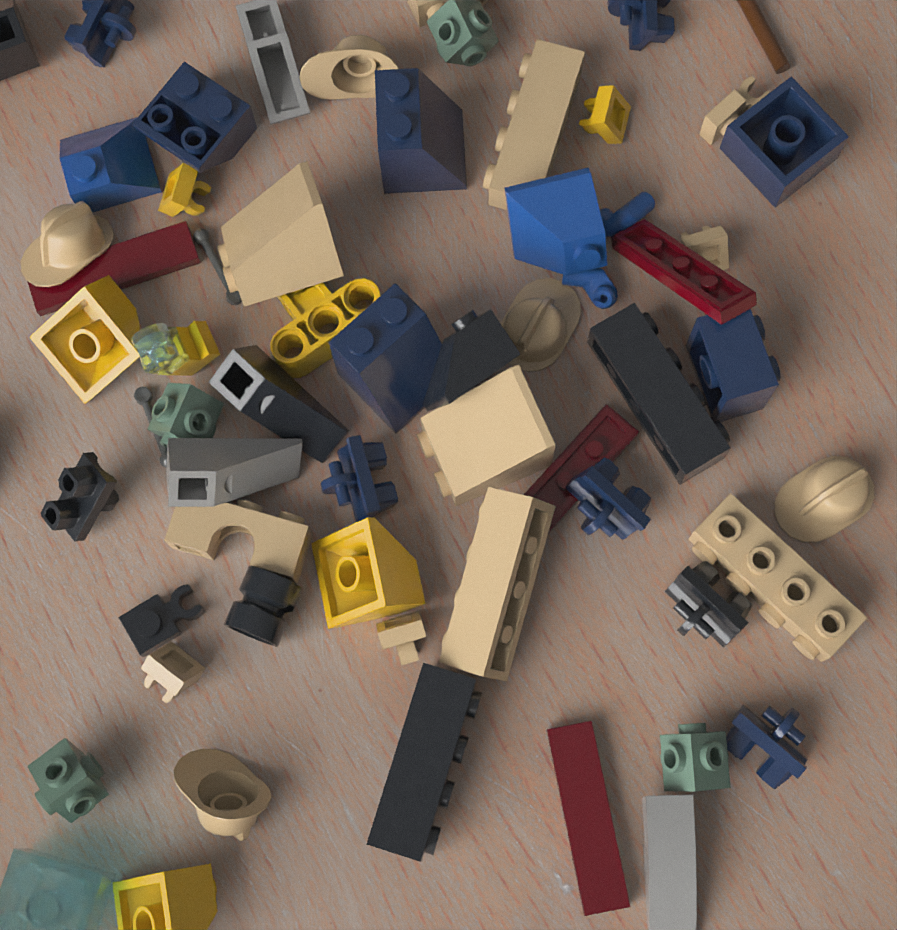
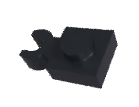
(155, 622)

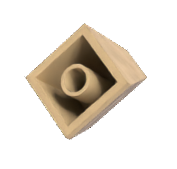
(279, 241)
(487, 437)

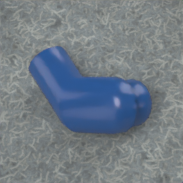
(627, 214)
(596, 285)

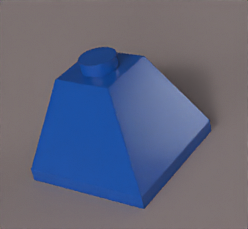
(108, 166)
(557, 223)

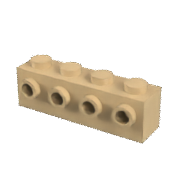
(537, 118)
(776, 579)
(496, 584)

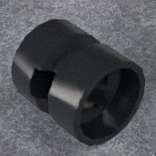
(263, 606)

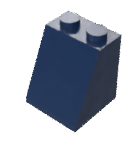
(418, 134)
(389, 356)

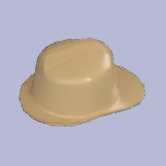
(346, 69)
(66, 245)
(541, 322)
(824, 499)
(222, 791)

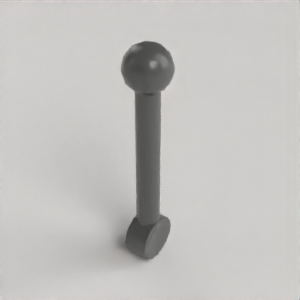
(202, 237)
(144, 397)

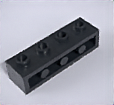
(659, 393)
(422, 763)

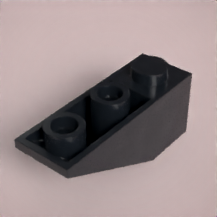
(277, 401)

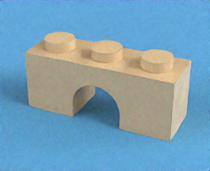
(278, 541)

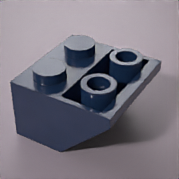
(197, 120)

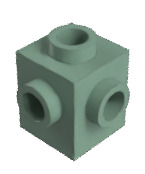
(462, 32)
(184, 413)
(694, 759)
(68, 781)

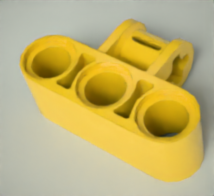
(310, 311)

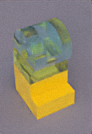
(175, 349)

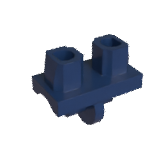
(643, 21)
(101, 29)
(353, 480)
(605, 504)
(783, 757)

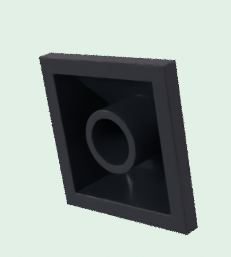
(468, 357)

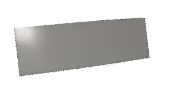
(272, 60)
(670, 862)

